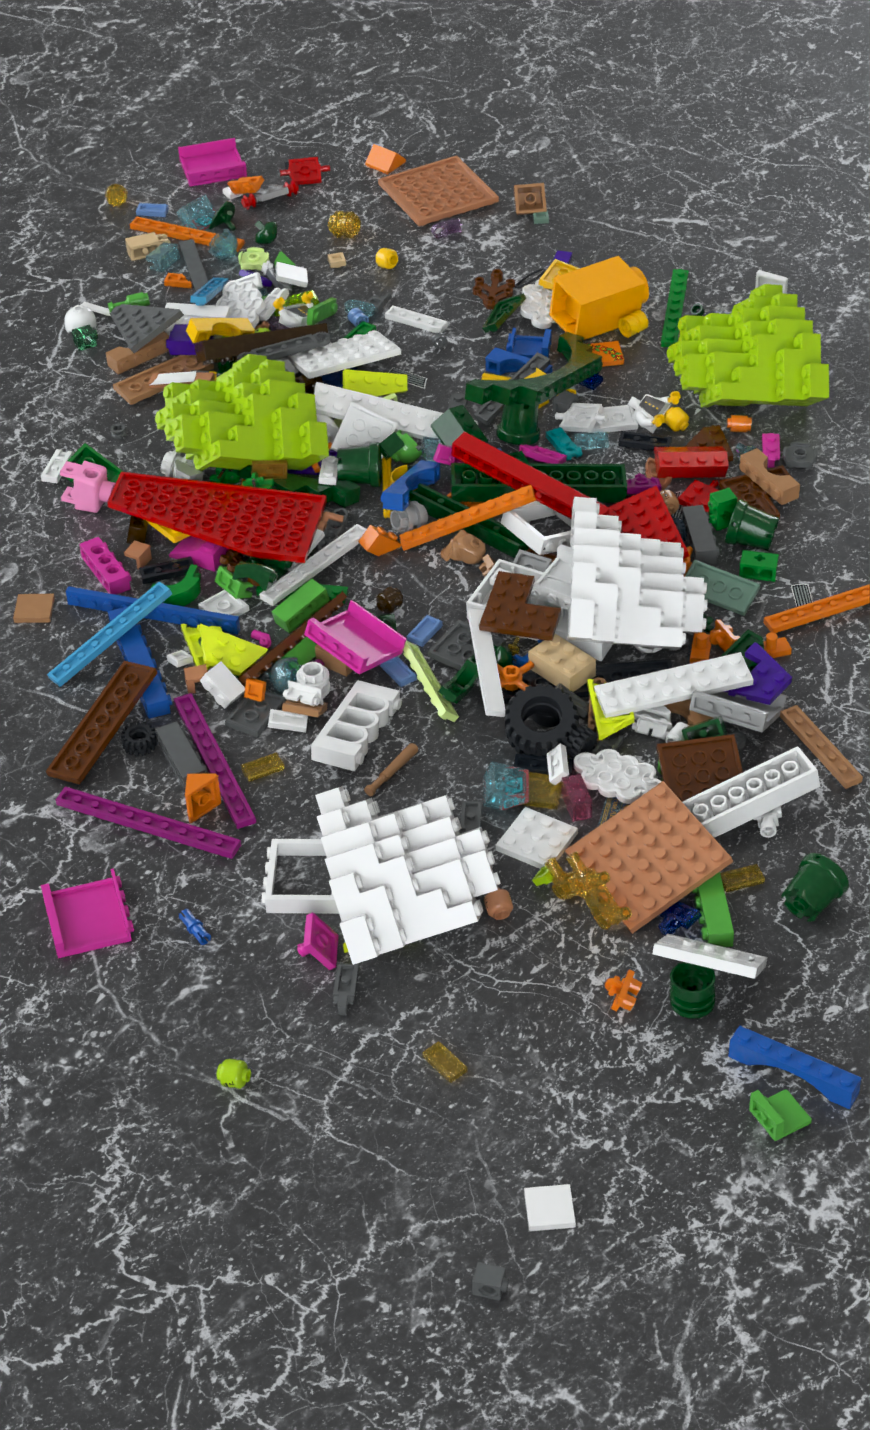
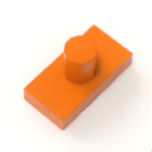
(700, 647)
(777, 647)

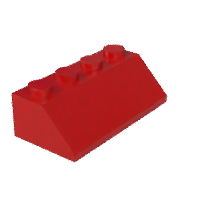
(691, 462)

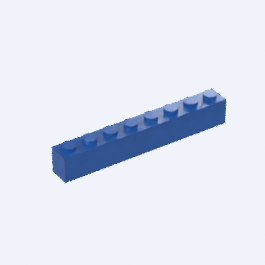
(134, 650)

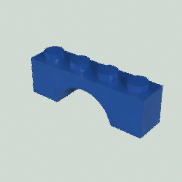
(502, 362)

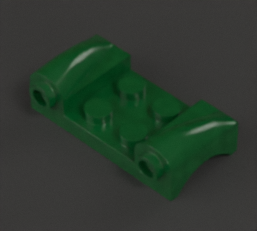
(263, 571)

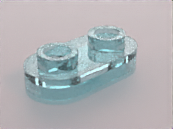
(367, 308)

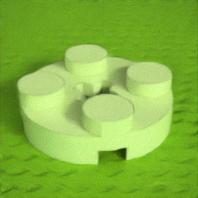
(253, 258)

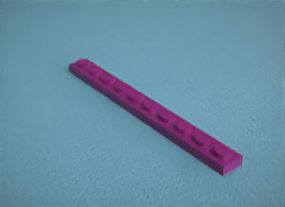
(214, 760)
(148, 822)

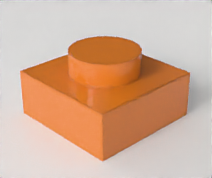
(255, 689)

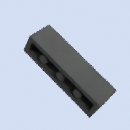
(700, 534)
(179, 752)

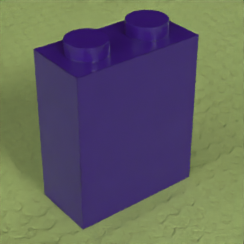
(180, 342)

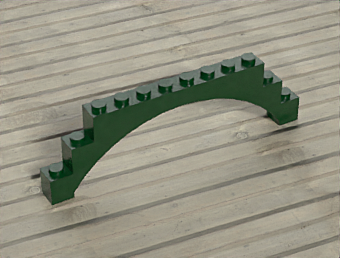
(536, 390)
(343, 493)

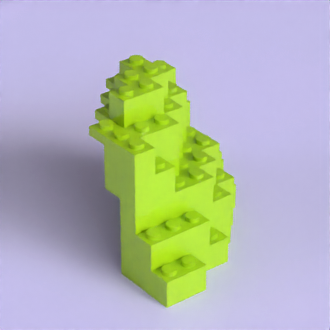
(753, 354)
(244, 418)

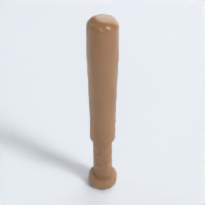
(406, 754)

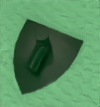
(224, 215)

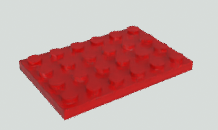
(647, 516)

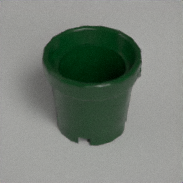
(519, 424)
(360, 464)
(751, 526)
(815, 886)

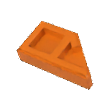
(177, 280)

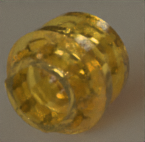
(344, 224)

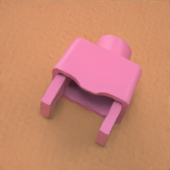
(90, 486)

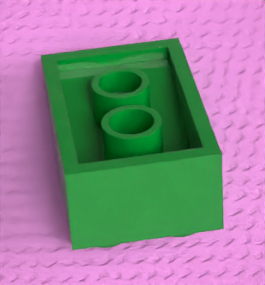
(86, 453)

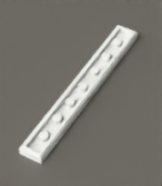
(313, 565)
(486, 666)

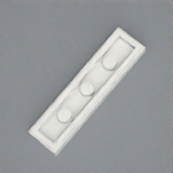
(416, 319)

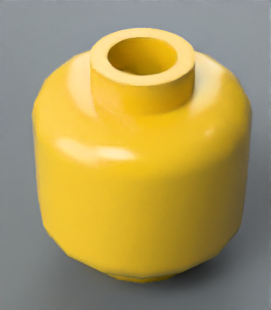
(386, 258)
(676, 419)

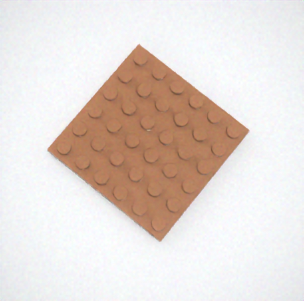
(438, 190)
(652, 854)

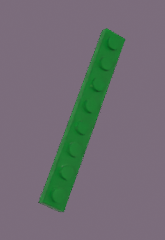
(674, 307)

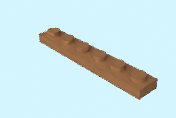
(821, 747)

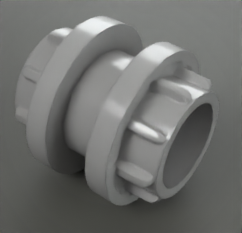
(411, 518)

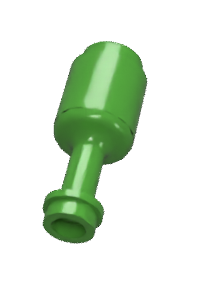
(134, 299)

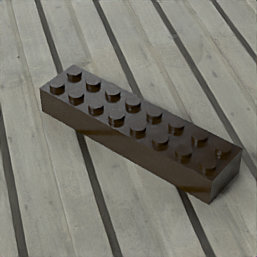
(230, 347)

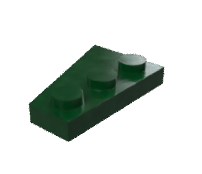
(502, 311)

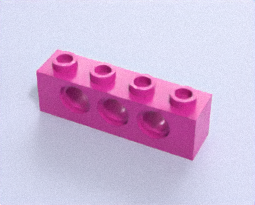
(105, 566)

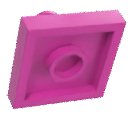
(319, 941)

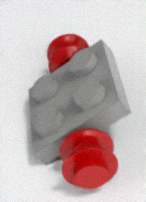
(271, 192)

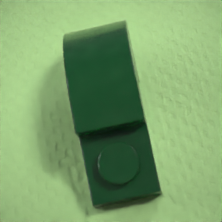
(462, 682)

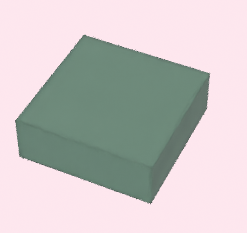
(541, 217)

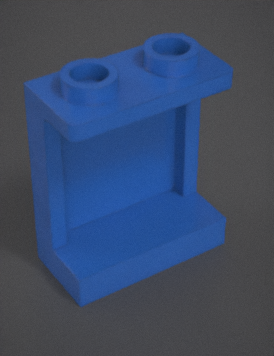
(529, 345)

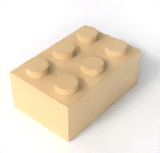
(562, 663)

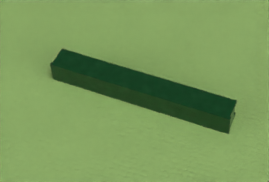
(488, 531)

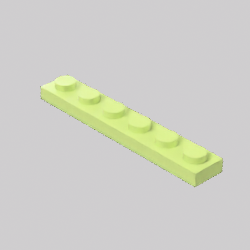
(429, 681)

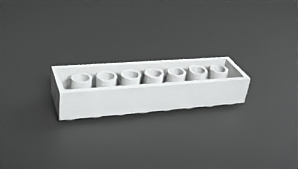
(754, 792)

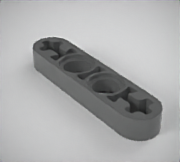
(334, 532)

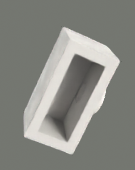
(222, 685)

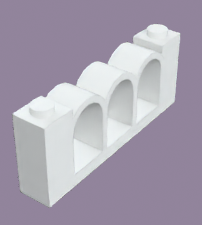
(355, 720)

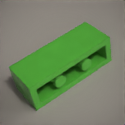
(300, 606)

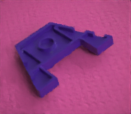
(768, 677)

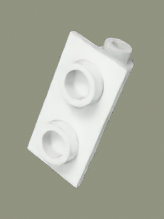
(306, 694)
(646, 722)

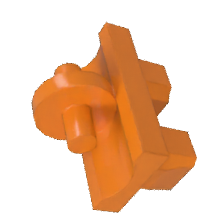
(722, 635)
(620, 988)

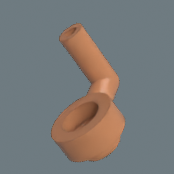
(329, 515)

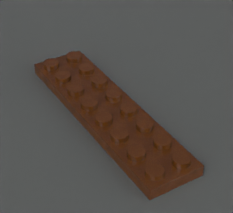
(291, 640)
(101, 722)

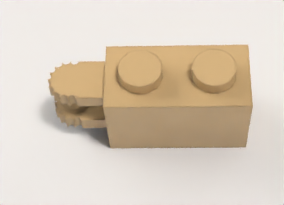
(142, 245)

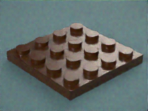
(698, 764)

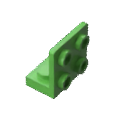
(779, 1113)

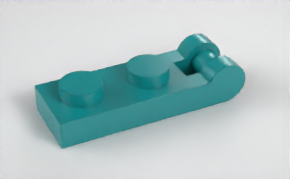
(563, 443)

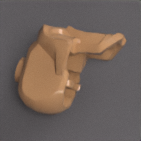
(464, 548)

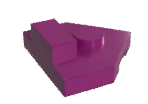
(641, 483)

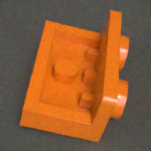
(246, 185)

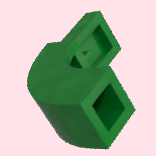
(185, 590)

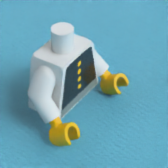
(294, 315)
(651, 410)

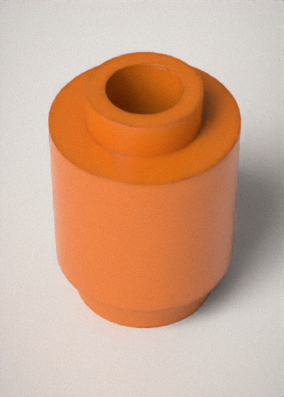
(739, 423)

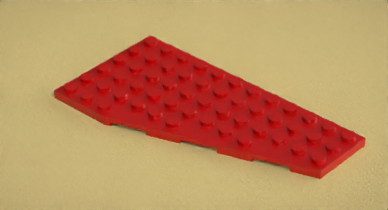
(233, 516)

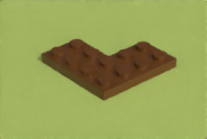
(751, 492)
(511, 615)

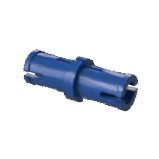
(194, 926)

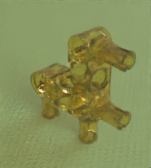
(588, 885)

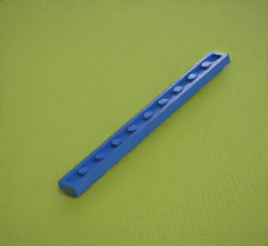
(163, 612)

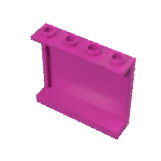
(211, 162)
(356, 638)
(88, 916)

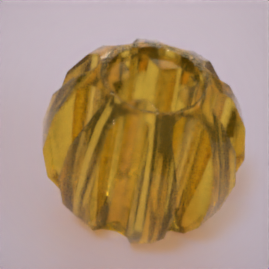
(116, 194)

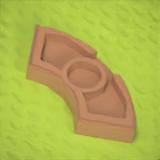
(650, 471)

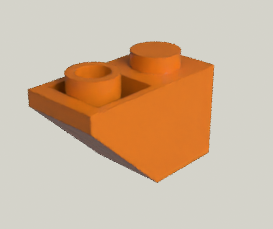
(379, 541)

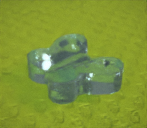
(742, 449)

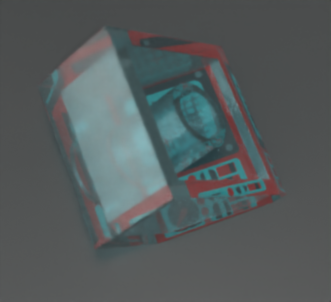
(197, 213)
(505, 786)

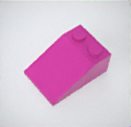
(202, 552)

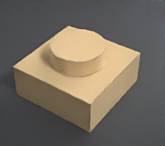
(336, 260)

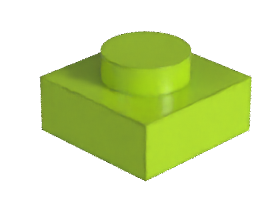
(542, 877)

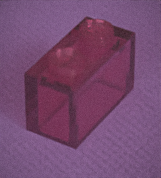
(576, 797)

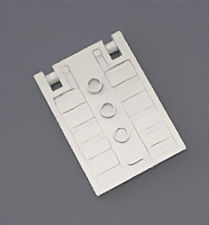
(710, 955)

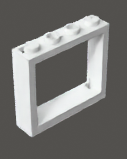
(516, 522)
(294, 903)

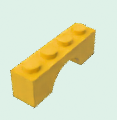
(202, 328)

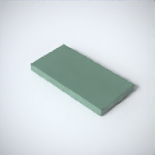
(725, 588)

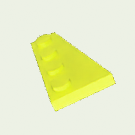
(374, 383)

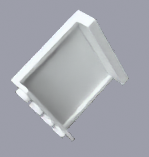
(551, 590)

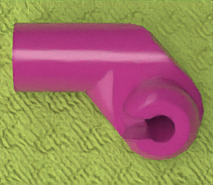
(264, 639)

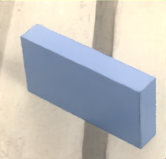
(153, 210)
(424, 630)
(398, 671)

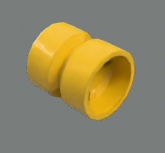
(633, 323)

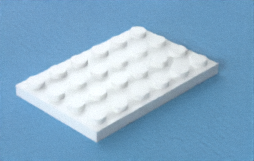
(344, 354)

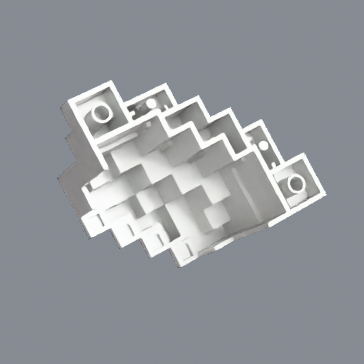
(629, 585)
(401, 871)

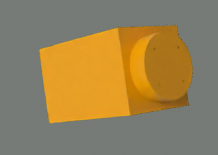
(597, 296)

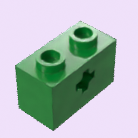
(721, 508)
(758, 565)

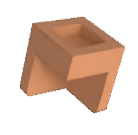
(140, 552)
(194, 675)

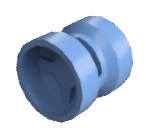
(356, 316)

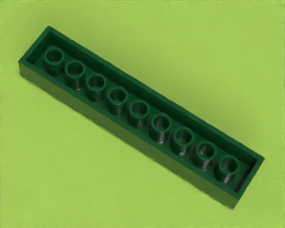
(597, 481)

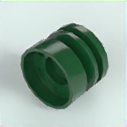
(692, 990)

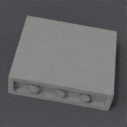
(738, 709)

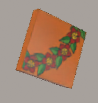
(610, 353)

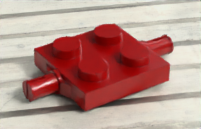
(305, 170)
(698, 494)

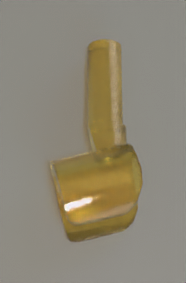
(513, 647)

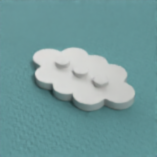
(243, 300)
(537, 305)
(616, 774)

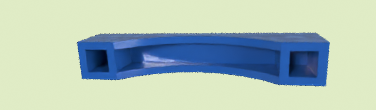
(397, 495)
(834, 1083)

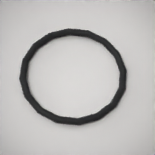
(543, 271)

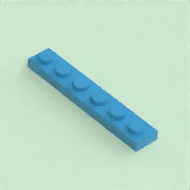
(208, 291)

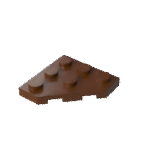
(711, 436)

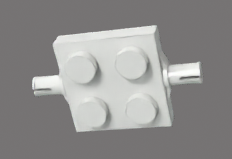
(581, 417)

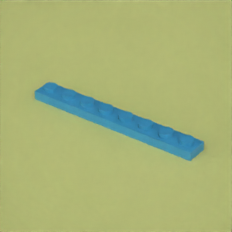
(109, 634)

